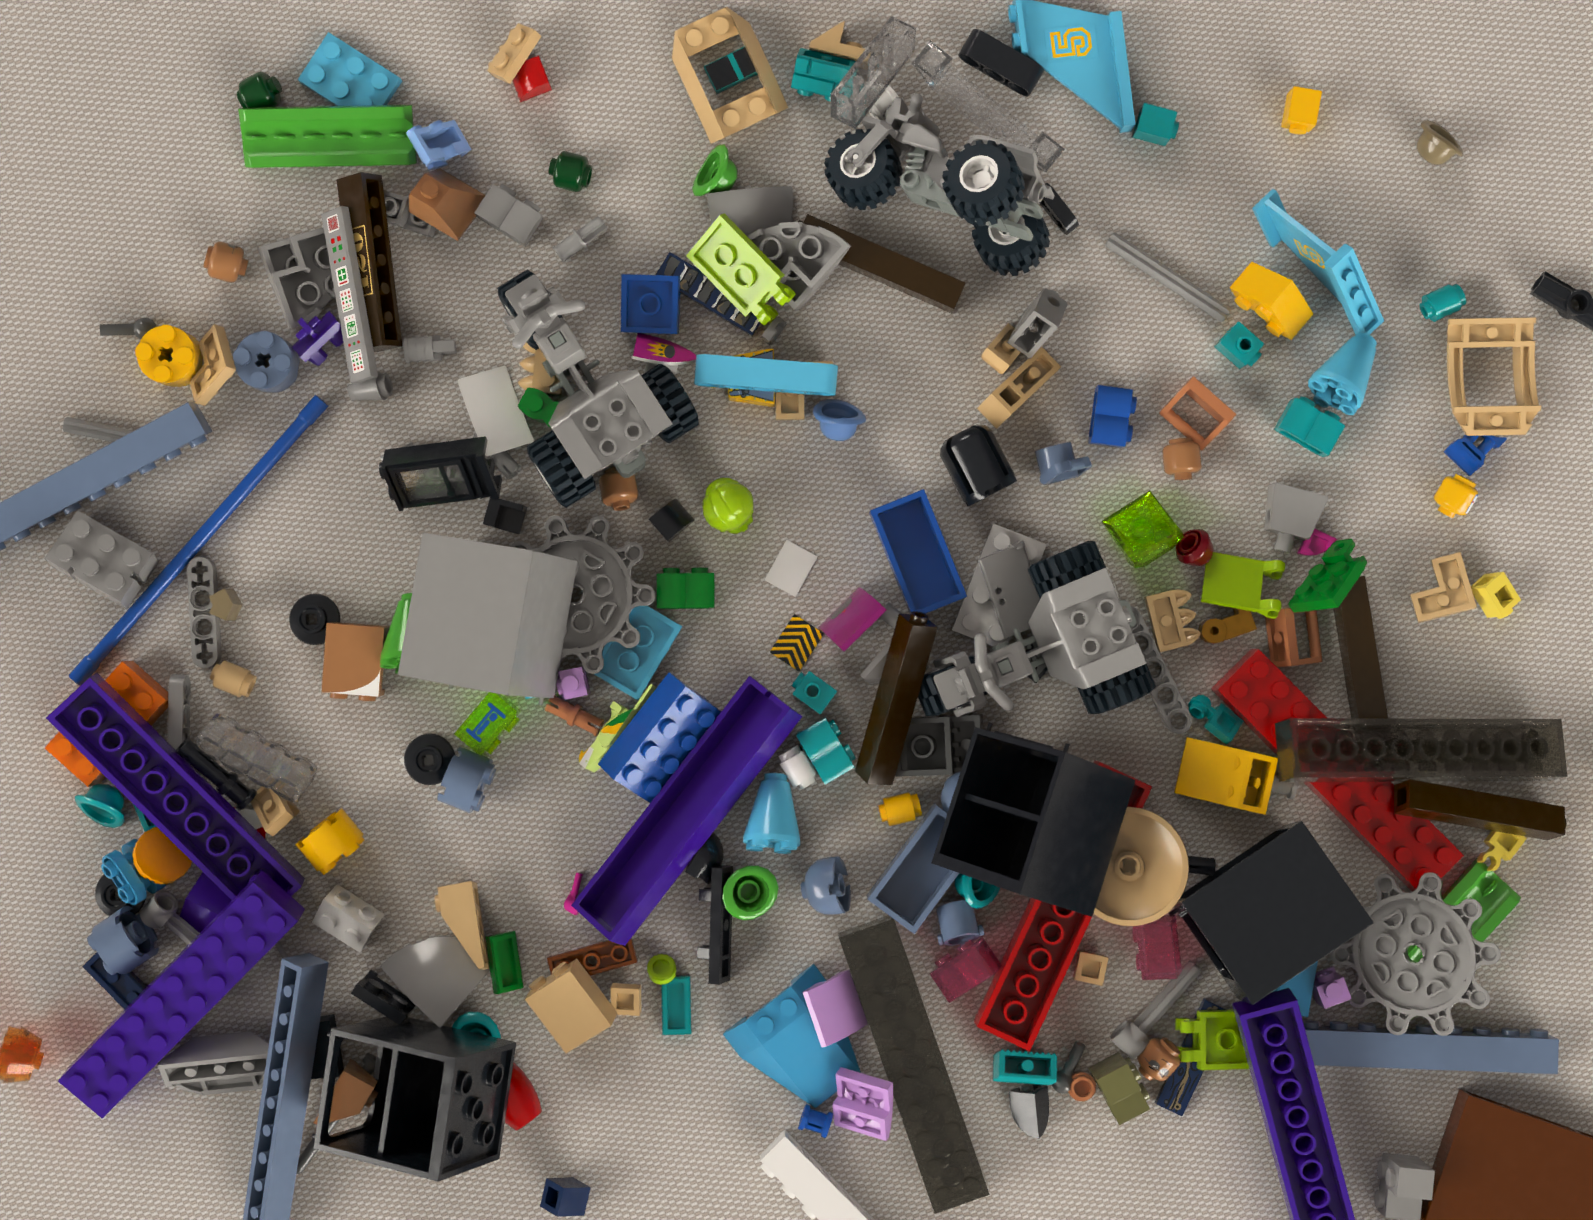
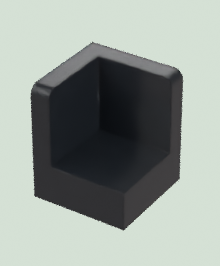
(505, 515)

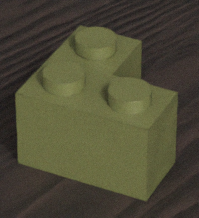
(1119, 1087)

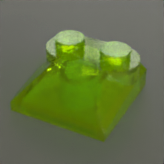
(1143, 530)

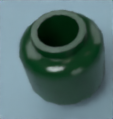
(259, 91)
(570, 171)

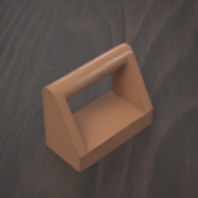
(1208, 402)
(1283, 639)

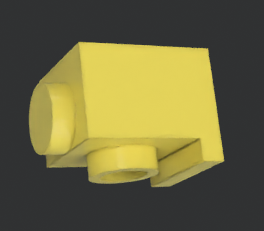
(1495, 595)

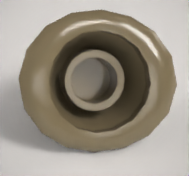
(1437, 144)

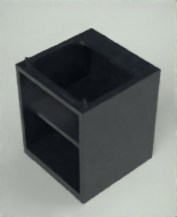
(1033, 820)
(1272, 912)
(435, 1101)

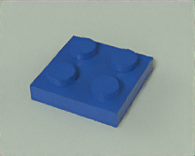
(650, 304)

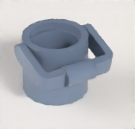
(1059, 463)
(957, 923)

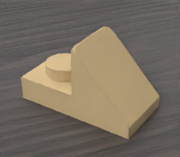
(831, 44)
(999, 352)
(273, 810)

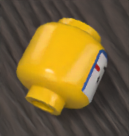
(1456, 495)

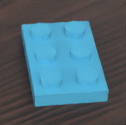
(348, 76)
(634, 667)

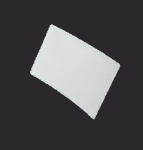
(495, 410)

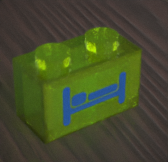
(488, 723)

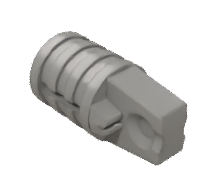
(427, 348)

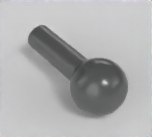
(139, 328)
(1064, 1079)

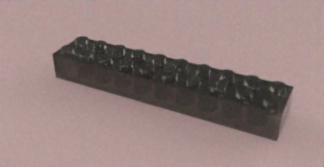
(1419, 749)
(913, 1064)

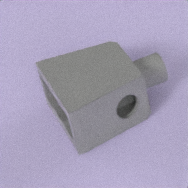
(1046, 313)
(1292, 514)

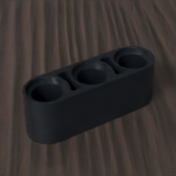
(1001, 62)

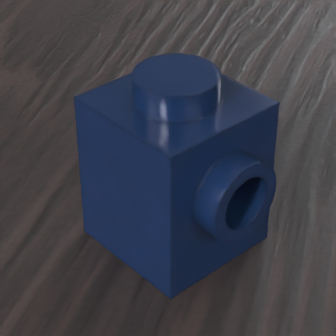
(565, 1196)

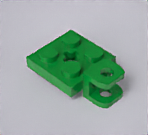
(1329, 583)

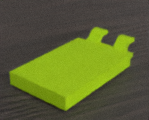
(740, 270)
(1215, 1040)

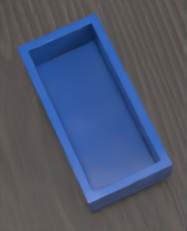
(917, 553)
(659, 738)

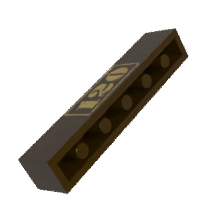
(366, 203)

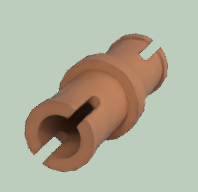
(574, 715)

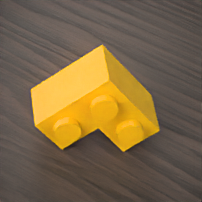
(1273, 299)

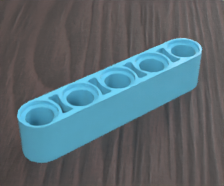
(765, 375)

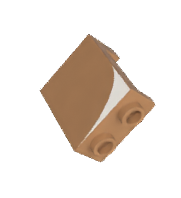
(353, 660)

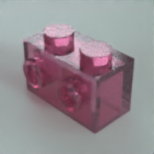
(1158, 949)
(965, 969)

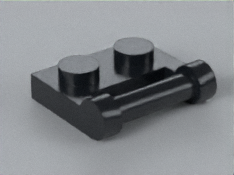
(383, 998)

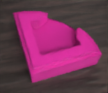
(1317, 544)

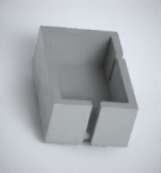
(101, 559)

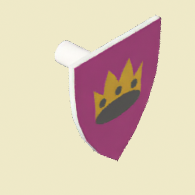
(661, 351)

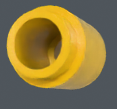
(900, 808)

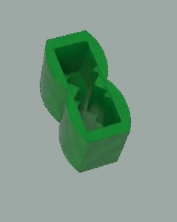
(537, 405)
(685, 590)

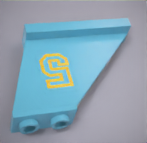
(1080, 52)
(1335, 269)

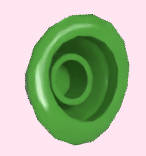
(716, 173)
(750, 892)

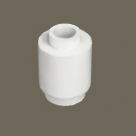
(798, 767)

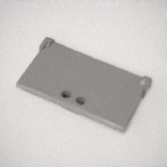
(1010, 574)

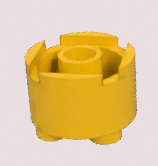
(154, 353)
(330, 840)

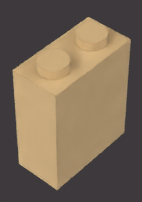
(570, 1005)

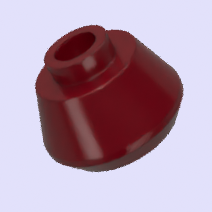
(1194, 548)

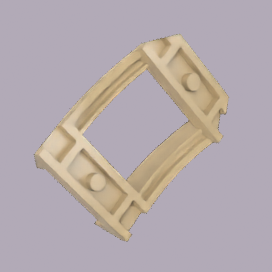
(743, 111)
(1494, 332)

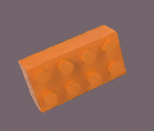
(139, 692)

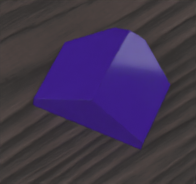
(203, 903)

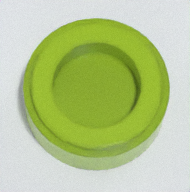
(661, 969)

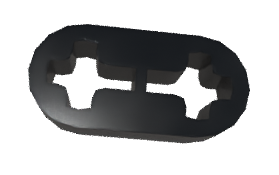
(1059, 212)

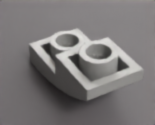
(398, 214)

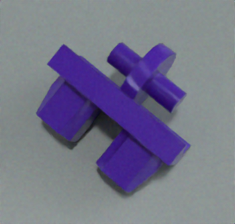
(315, 335)

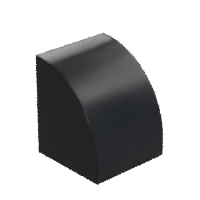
(671, 519)

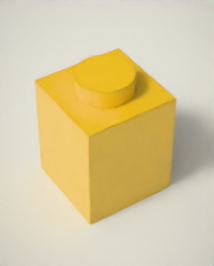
(1301, 110)

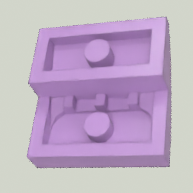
(835, 1008)
(863, 1103)

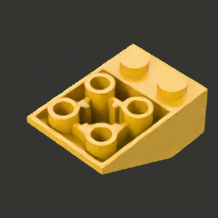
(1226, 775)

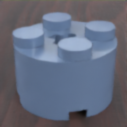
(250, 362)
(466, 780)
(123, 941)

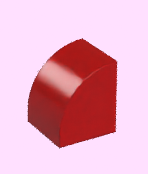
(531, 79)

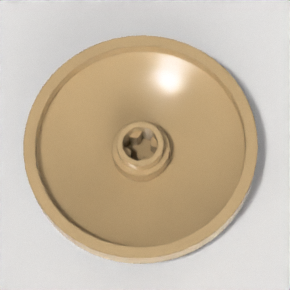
(1144, 871)

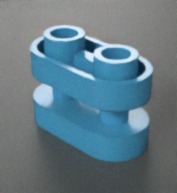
(125, 876)

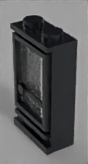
(440, 473)

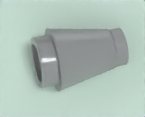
(372, 389)

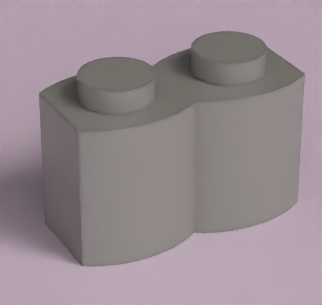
(509, 214)

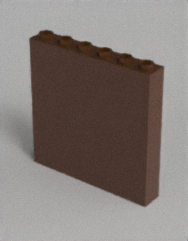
(1509, 1166)

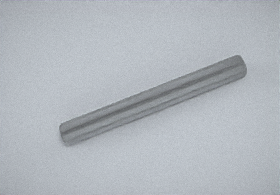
(1168, 277)

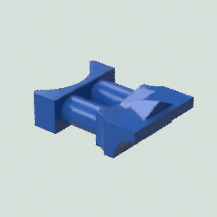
(1469, 456)

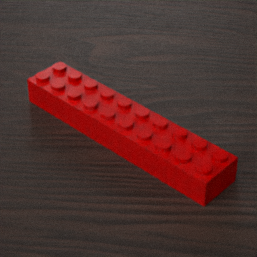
(1403, 843)
(1037, 962)

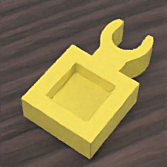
(1501, 846)

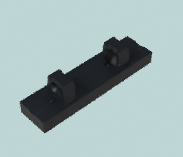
(719, 947)

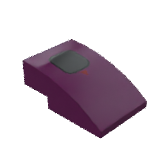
(852, 619)

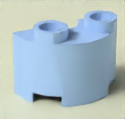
(438, 143)

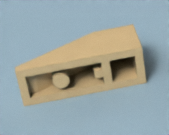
(1018, 387)
(462, 913)

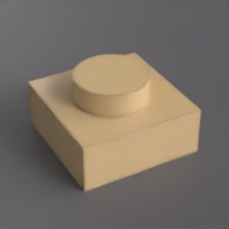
(1090, 968)
(626, 998)

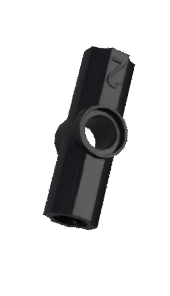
(1559, 296)

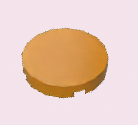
(159, 858)

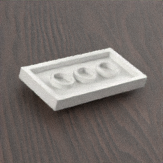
(977, 609)

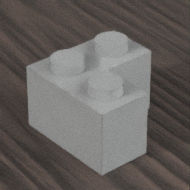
(1403, 1186)

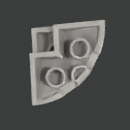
(753, 207)
(802, 254)
(299, 274)
(435, 975)

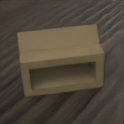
(225, 604)

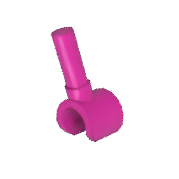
(573, 894)

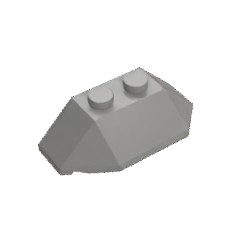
(217, 1064)

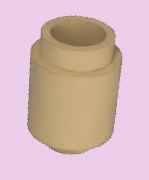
(233, 679)

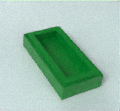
(504, 962)

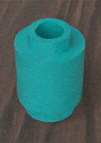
(1442, 302)

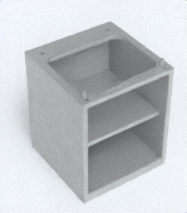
(487, 617)

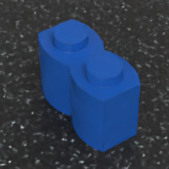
(1111, 416)

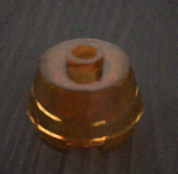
(19, 1055)

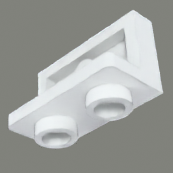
(347, 918)

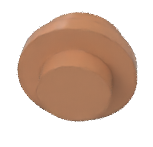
(1082, 1086)

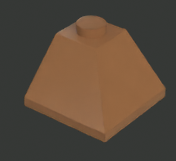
(445, 202)
(352, 1092)

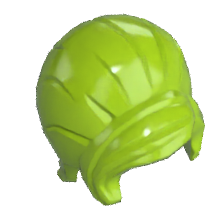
(728, 506)

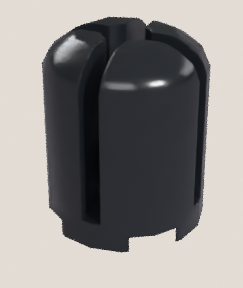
(976, 463)

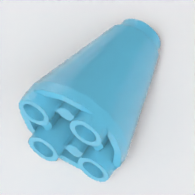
(1345, 375)
(773, 817)

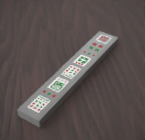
(349, 295)

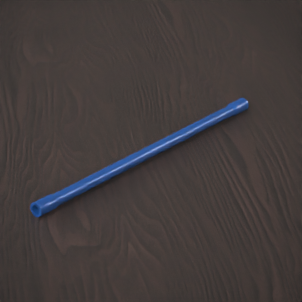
(92, 661)

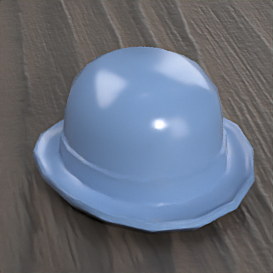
(838, 418)

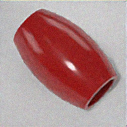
(522, 1101)

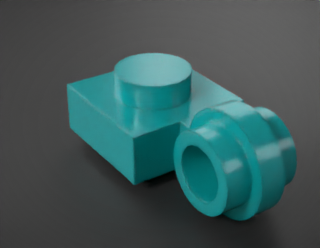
(1221, 720)

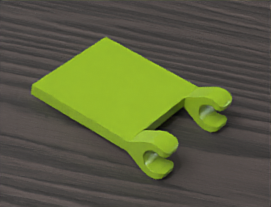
(1238, 583)

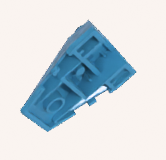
(786, 1047)

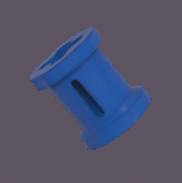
(815, 1121)

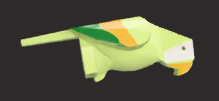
(611, 731)

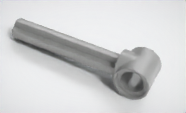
(162, 912)
(1132, 1036)

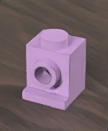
(573, 683)
(1330, 988)

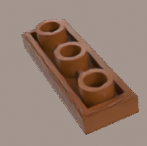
(608, 956)

